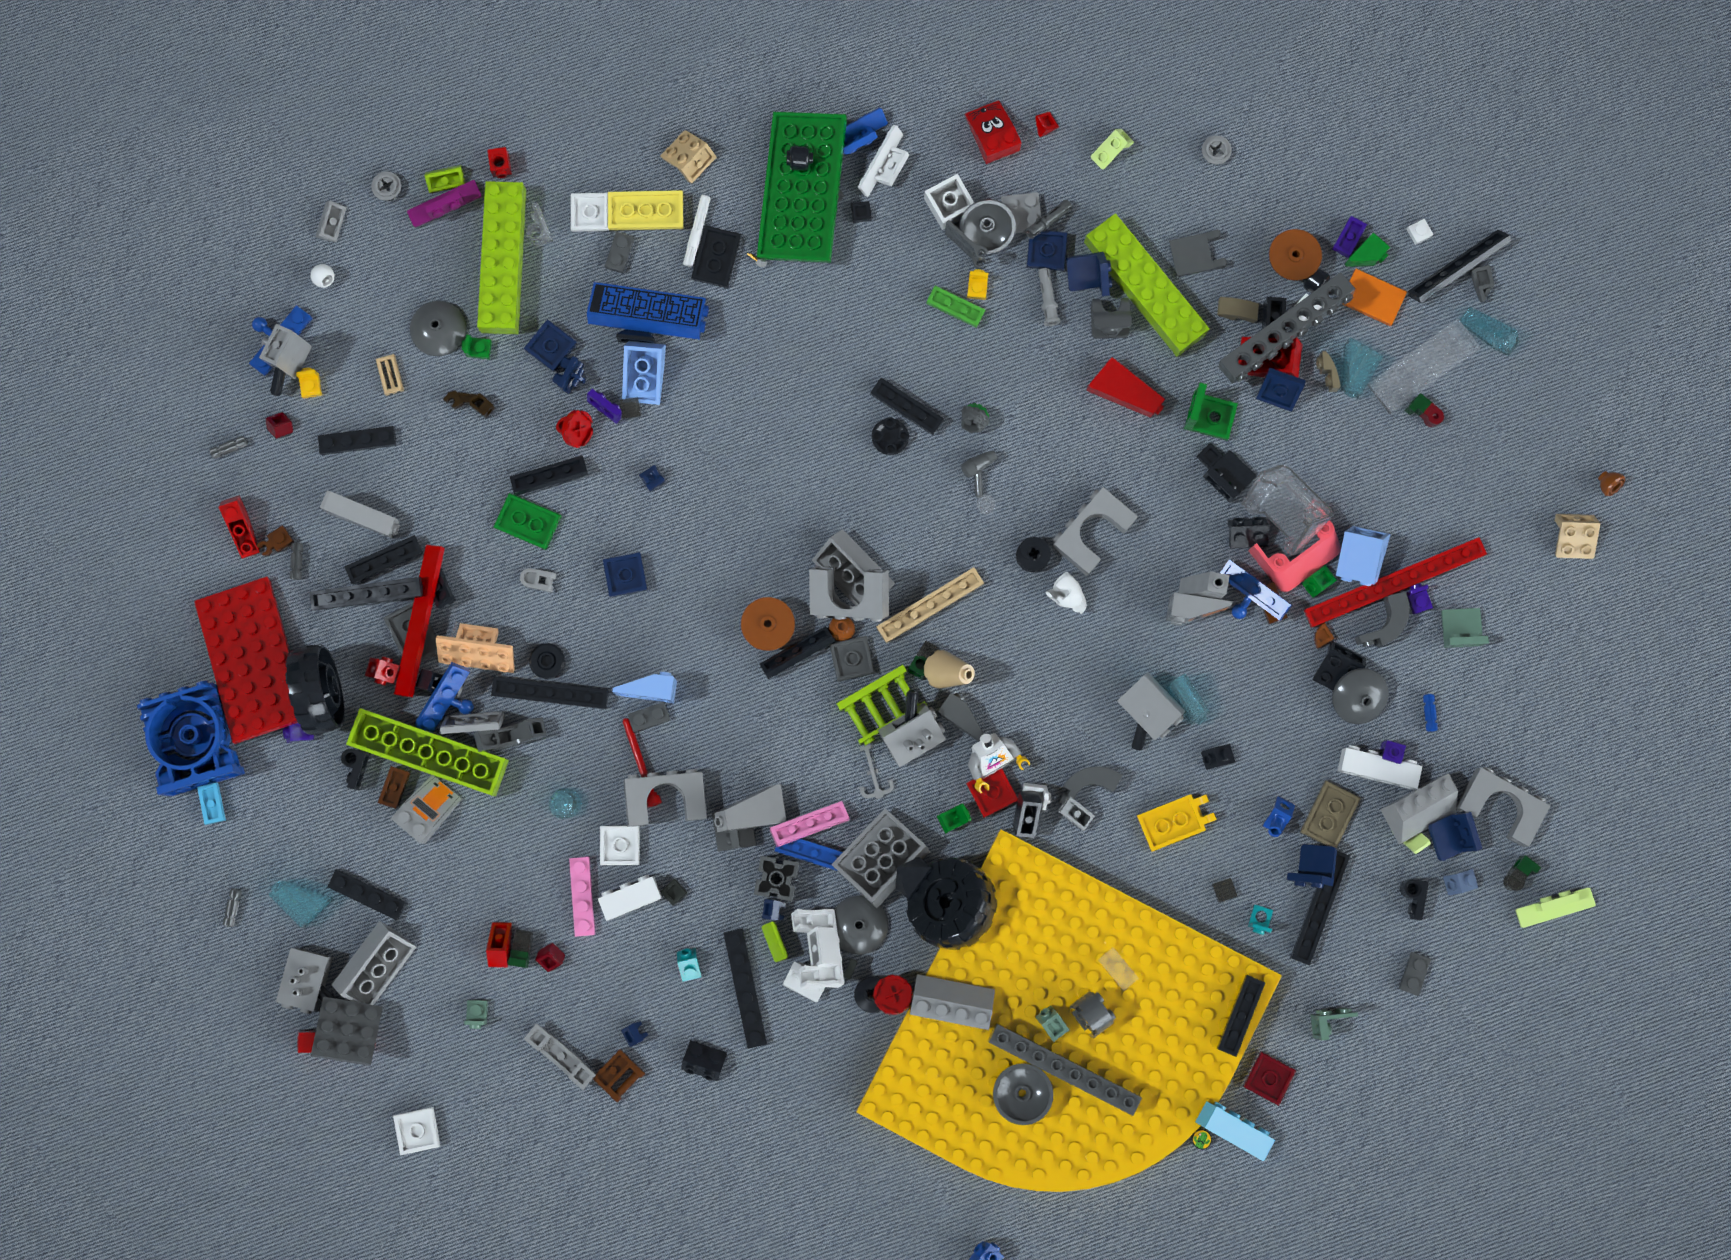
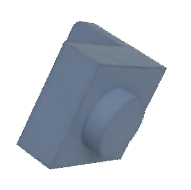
(1460, 882)

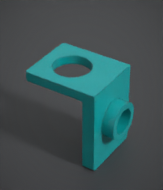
(1260, 927)

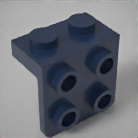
(1089, 272)
(1454, 835)
(1315, 866)

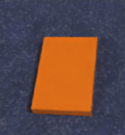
(1375, 297)

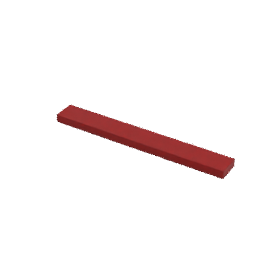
(419, 622)

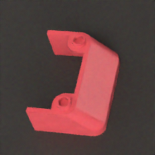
(1291, 573)

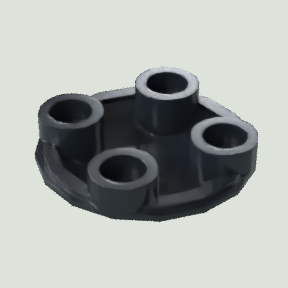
(890, 436)

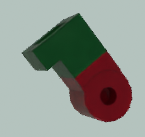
(1426, 410)

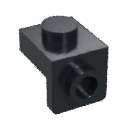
(1218, 756)

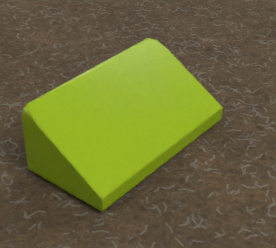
(444, 178)
(774, 941)

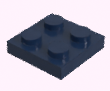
(1047, 251)
(550, 345)
(1280, 389)
(625, 575)

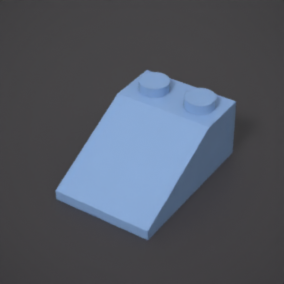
(643, 371)
(653, 687)

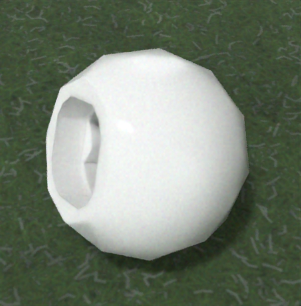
(322, 275)

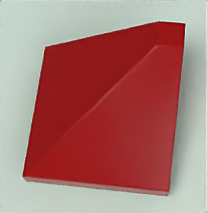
(1045, 123)

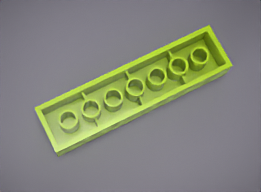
(501, 257)
(1147, 285)
(427, 752)

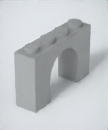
(1104, 506)
(826, 603)
(688, 784)
(1530, 809)

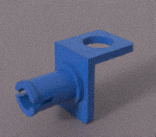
(1279, 817)

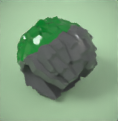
(974, 418)

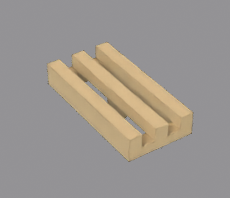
(395, 366)

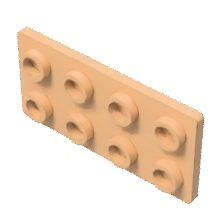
(476, 648)

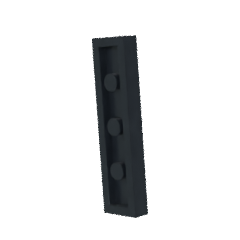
(906, 406)
(357, 440)
(548, 475)
(383, 559)
(797, 652)
(366, 894)
(1240, 1015)

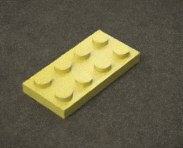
(645, 210)

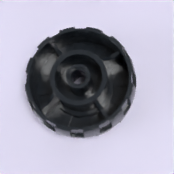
(315, 689)
(953, 904)

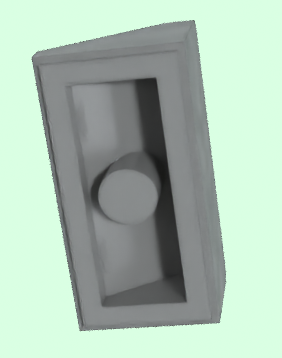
(331, 221)

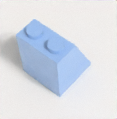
(1362, 555)

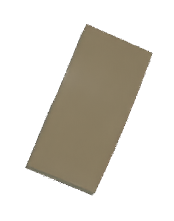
(1238, 308)
(1328, 367)

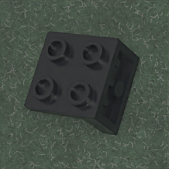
(1229, 476)
(1336, 664)

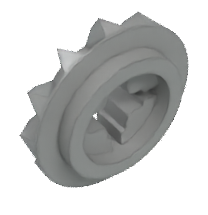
(1214, 142)
(389, 178)

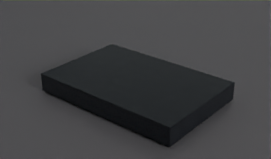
(716, 257)

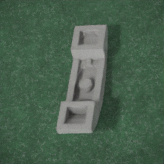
(560, 1056)

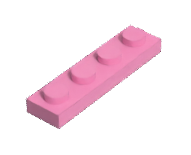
(809, 824)
(582, 896)

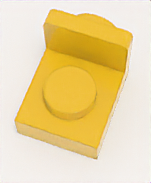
(977, 284)
(309, 383)

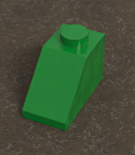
(1369, 253)

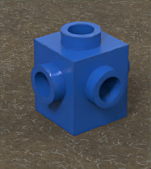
(986, 1251)

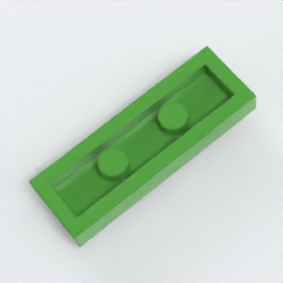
(955, 306)

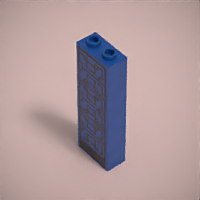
(647, 310)

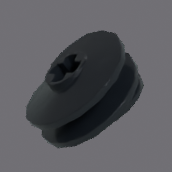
(1038, 546)
(861, 994)

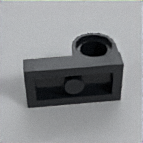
(355, 777)
(1416, 908)

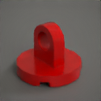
(575, 428)
(893, 994)

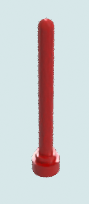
(652, 799)

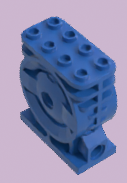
(158, 718)

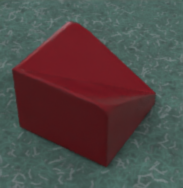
(279, 425)
(550, 957)

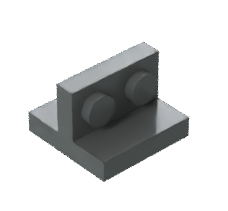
(734, 839)

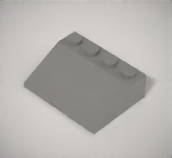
(874, 856)

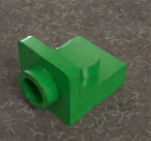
(477, 347)
(1319, 581)

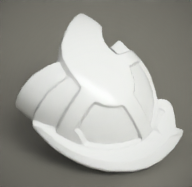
(1068, 593)

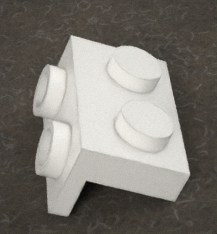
(793, 982)

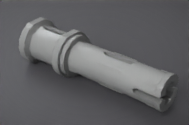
(1049, 305)

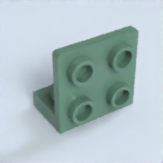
(1462, 628)
(1320, 1027)

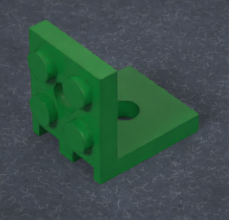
(1202, 407)

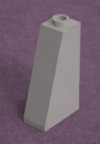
(359, 514)
(1207, 585)
(756, 810)

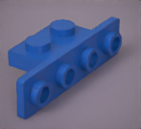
(862, 130)

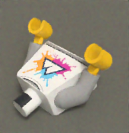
(991, 755)

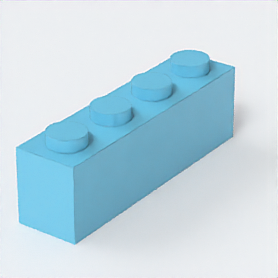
(1234, 1130)

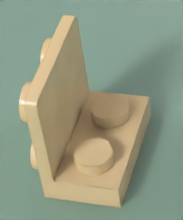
(689, 155)
(1577, 536)

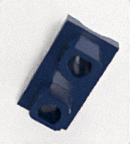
(571, 376)

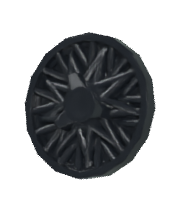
(547, 661)

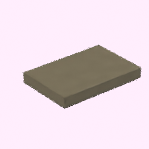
(1330, 815)

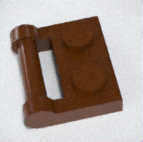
(614, 1070)

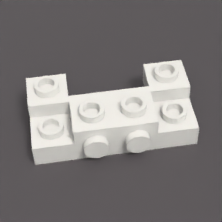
(823, 948)

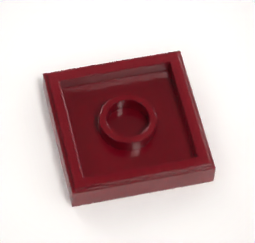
(1269, 1078)

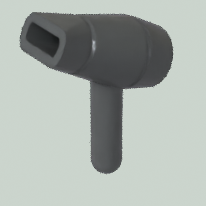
(975, 466)

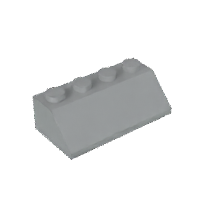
(848, 564)
(1421, 807)
(373, 965)
(952, 1002)

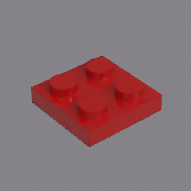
(997, 797)

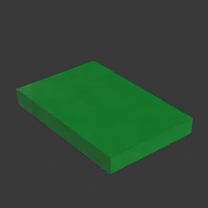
(527, 521)

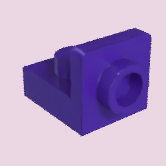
(1419, 598)
(294, 734)
(1392, 751)

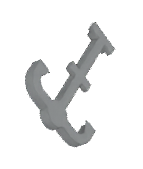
(878, 793)

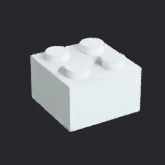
(948, 200)

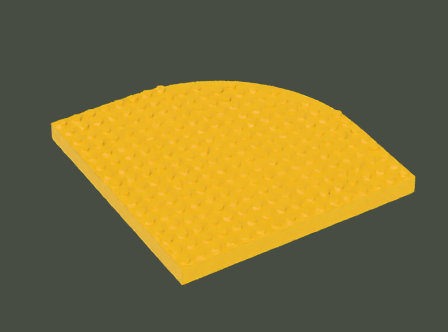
(1045, 954)

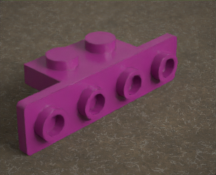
(444, 203)

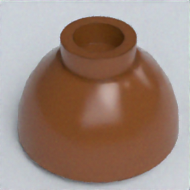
(1611, 482)
(841, 629)

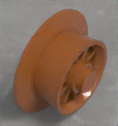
(1295, 254)
(767, 623)

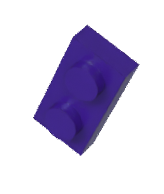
(1349, 236)
(607, 408)

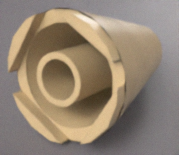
(947, 670)

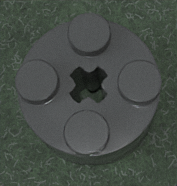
(1092, 1013)

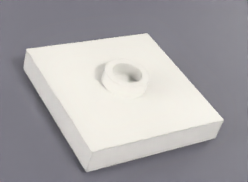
(589, 212)
(619, 845)
(416, 1131)

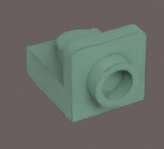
(476, 1013)
(1052, 1023)

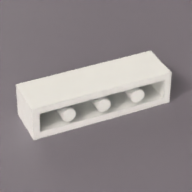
(1373, 767)

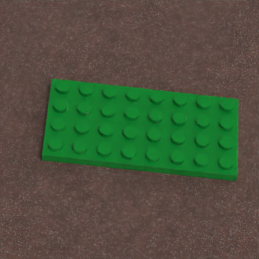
(797, 204)

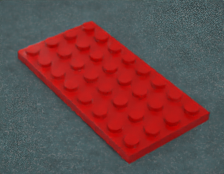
(248, 658)

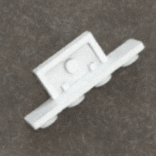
(886, 163)

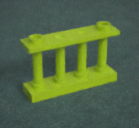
(864, 695)

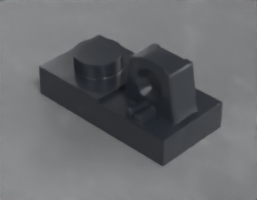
(443, 592)

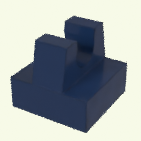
(652, 478)
(771, 910)
(632, 1034)

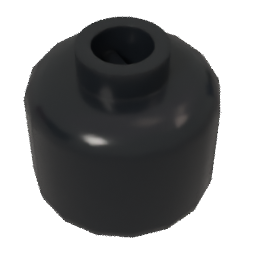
(799, 158)
(1316, 280)

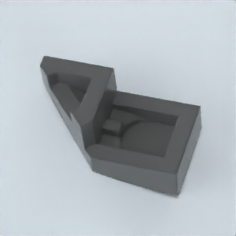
(1482, 281)

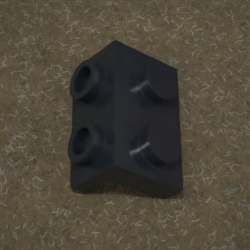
(1248, 532)
(703, 1061)

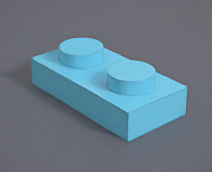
(211, 803)

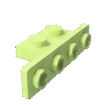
(1555, 907)

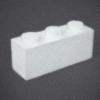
(629, 897)

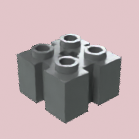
(767, 886)

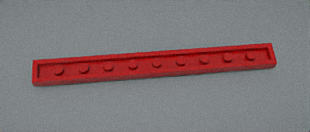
(1395, 582)

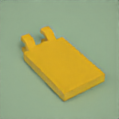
(1174, 821)

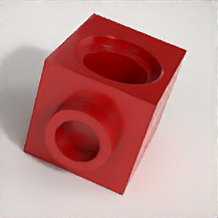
(496, 155)

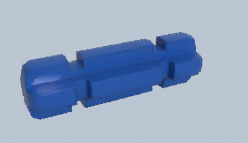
(1430, 712)

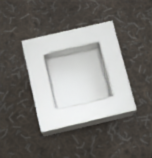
(1419, 231)

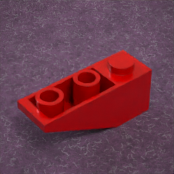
(239, 526)

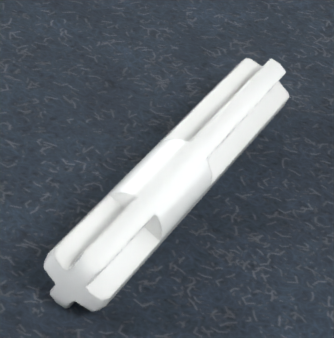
(696, 231)

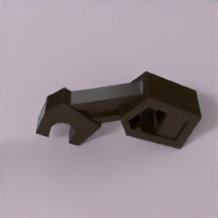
(461, 398)

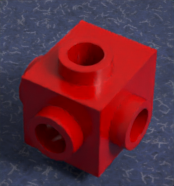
(382, 670)

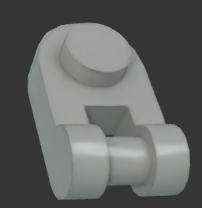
(531, 577)

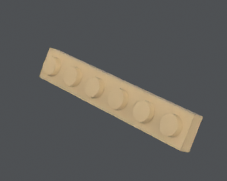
(930, 605)

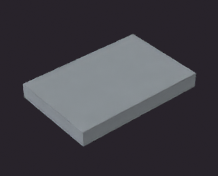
(472, 722)

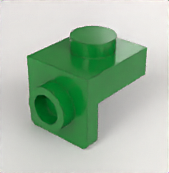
(954, 818)

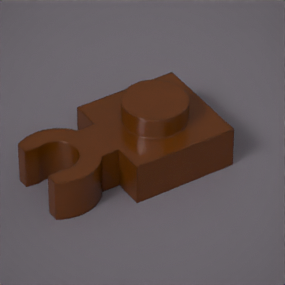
(278, 540)

